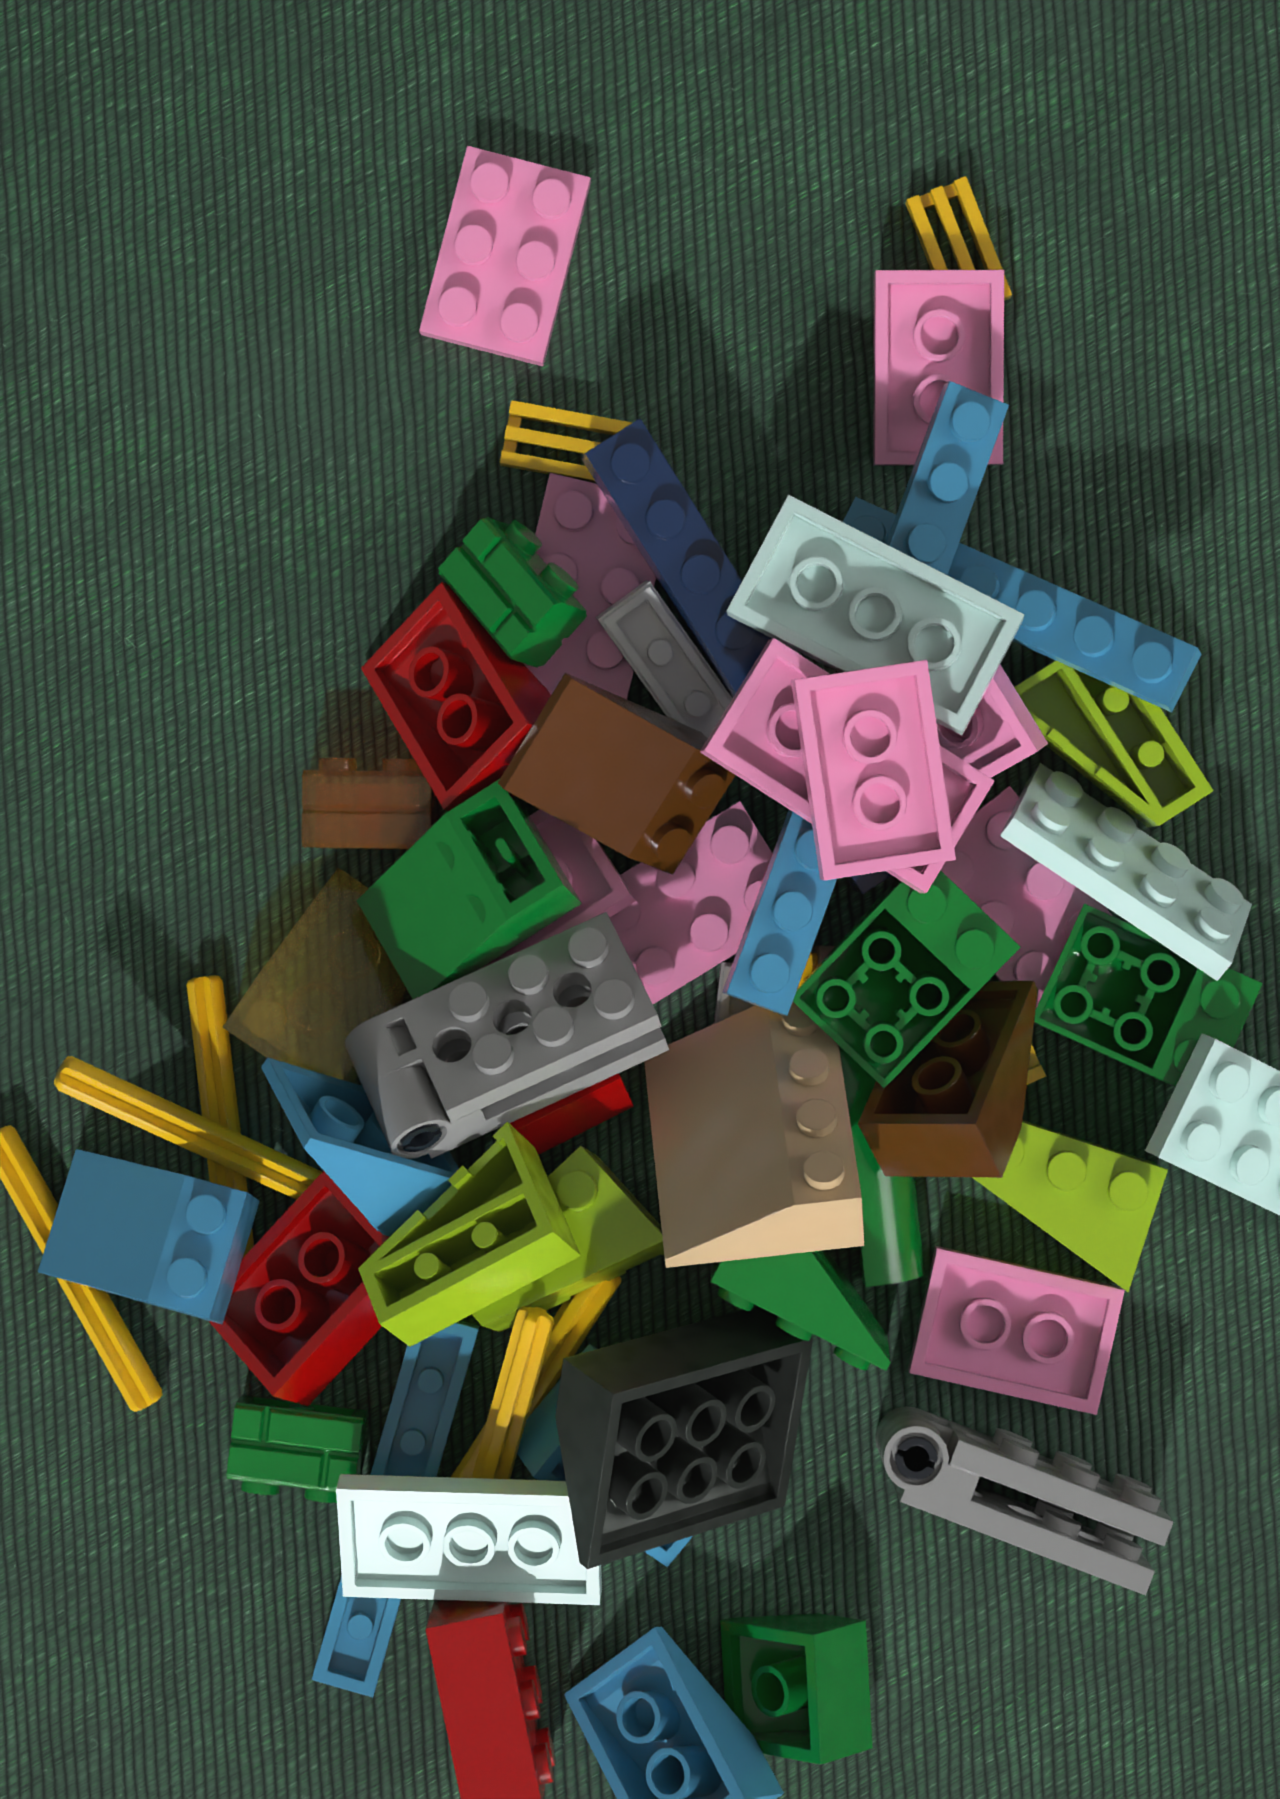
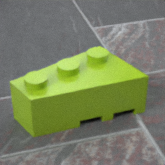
(1115, 742)
(1083, 1196)
(608, 1228)
(472, 1245)

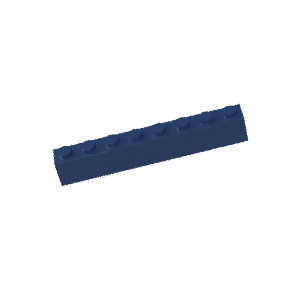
(682, 558)

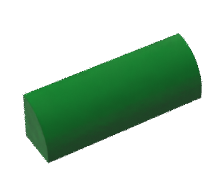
(889, 1203)

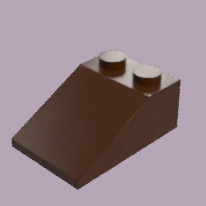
(618, 773)
(961, 1095)

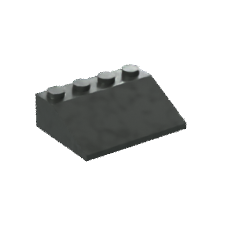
(679, 1431)

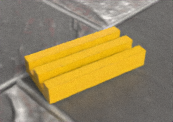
(939, 198)
(516, 434)

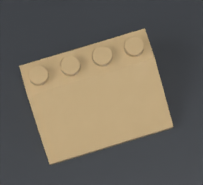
(753, 1141)

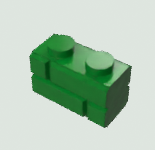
(513, 590)
(294, 1446)

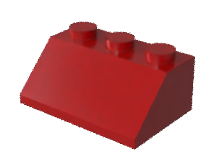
(300, 1295)

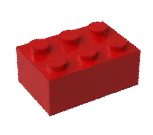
(490, 1699)

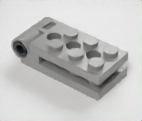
(505, 1040)
(944, 1480)

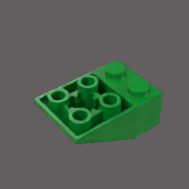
(467, 892)
(903, 974)
(1139, 998)
(809, 1299)

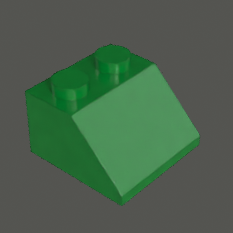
(799, 1684)

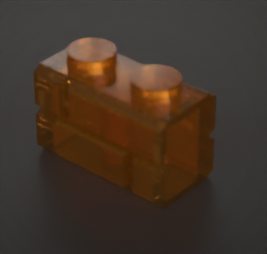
(365, 807)

